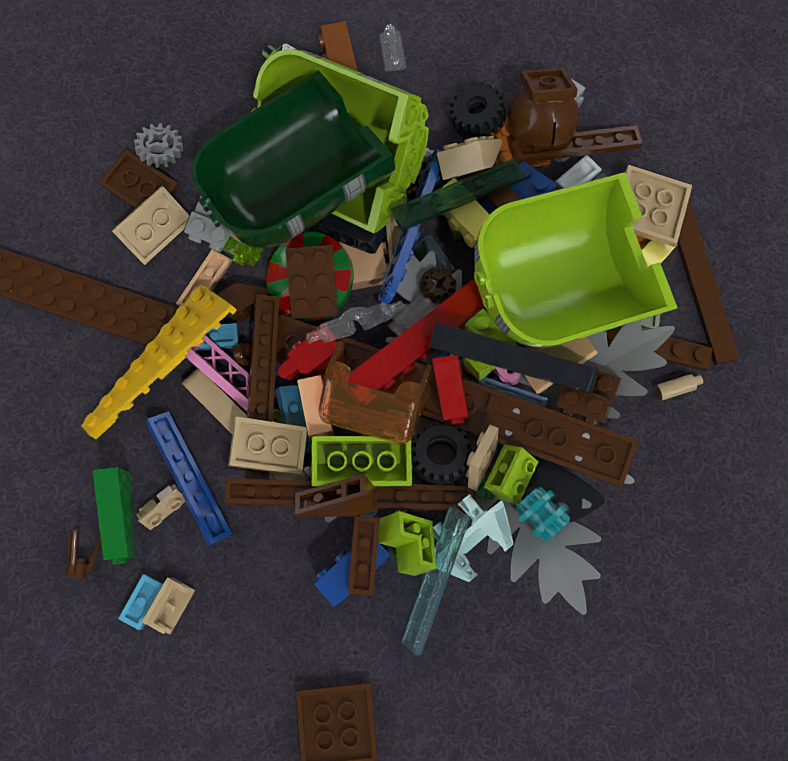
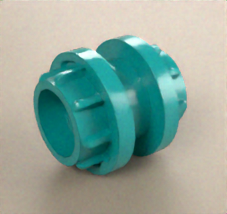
(542, 514)

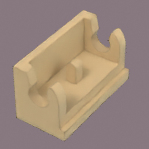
(168, 606)

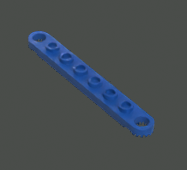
(403, 251)

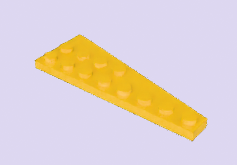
(161, 356)

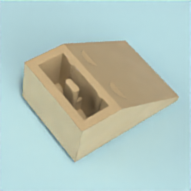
(468, 157)

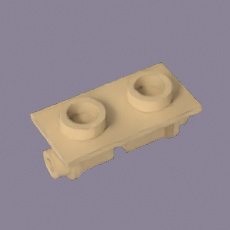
(153, 513)

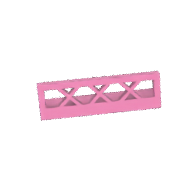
(218, 377)

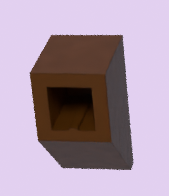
(242, 298)

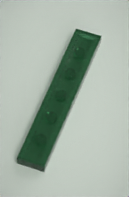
(457, 194)

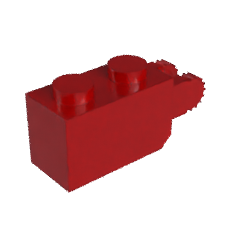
(307, 358)

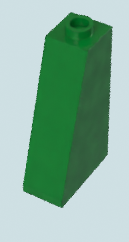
(115, 513)

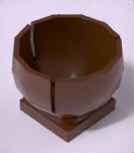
(545, 99)

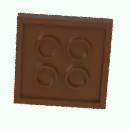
(336, 723)

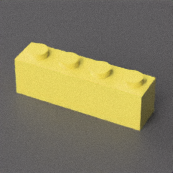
(467, 219)

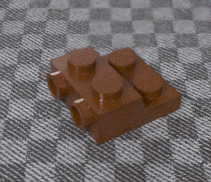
(593, 406)

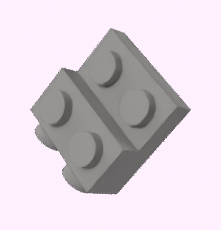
(202, 228)

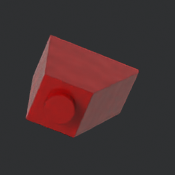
(451, 389)

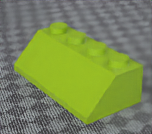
(349, 456)

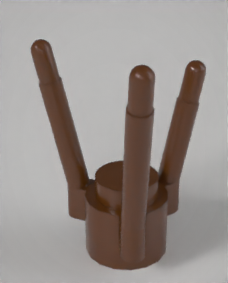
(76, 566)

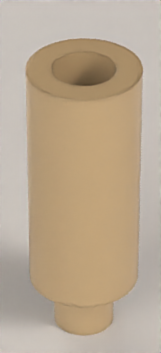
(677, 386)

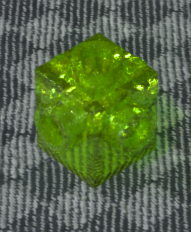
(242, 253)

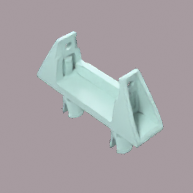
(490, 523)

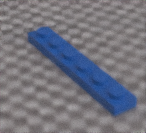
(188, 478)

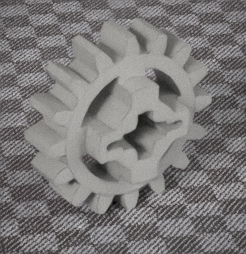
(158, 145)

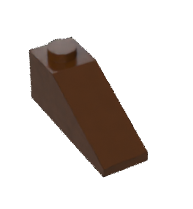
(337, 499)

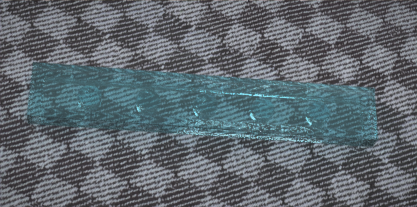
(435, 581)

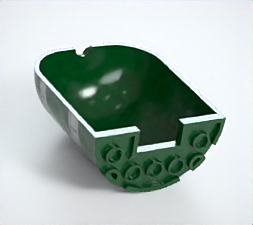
(288, 165)

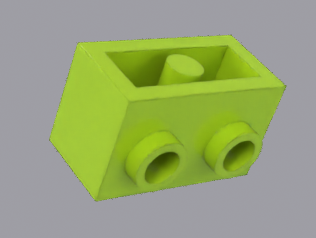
(511, 474)

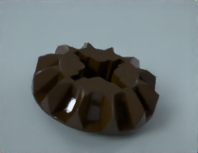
(426, 285)

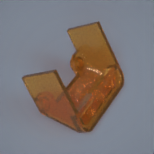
(368, 409)

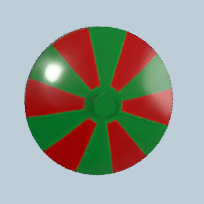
(278, 276)

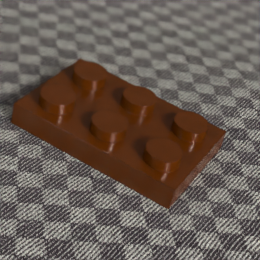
(135, 180)
(312, 281)

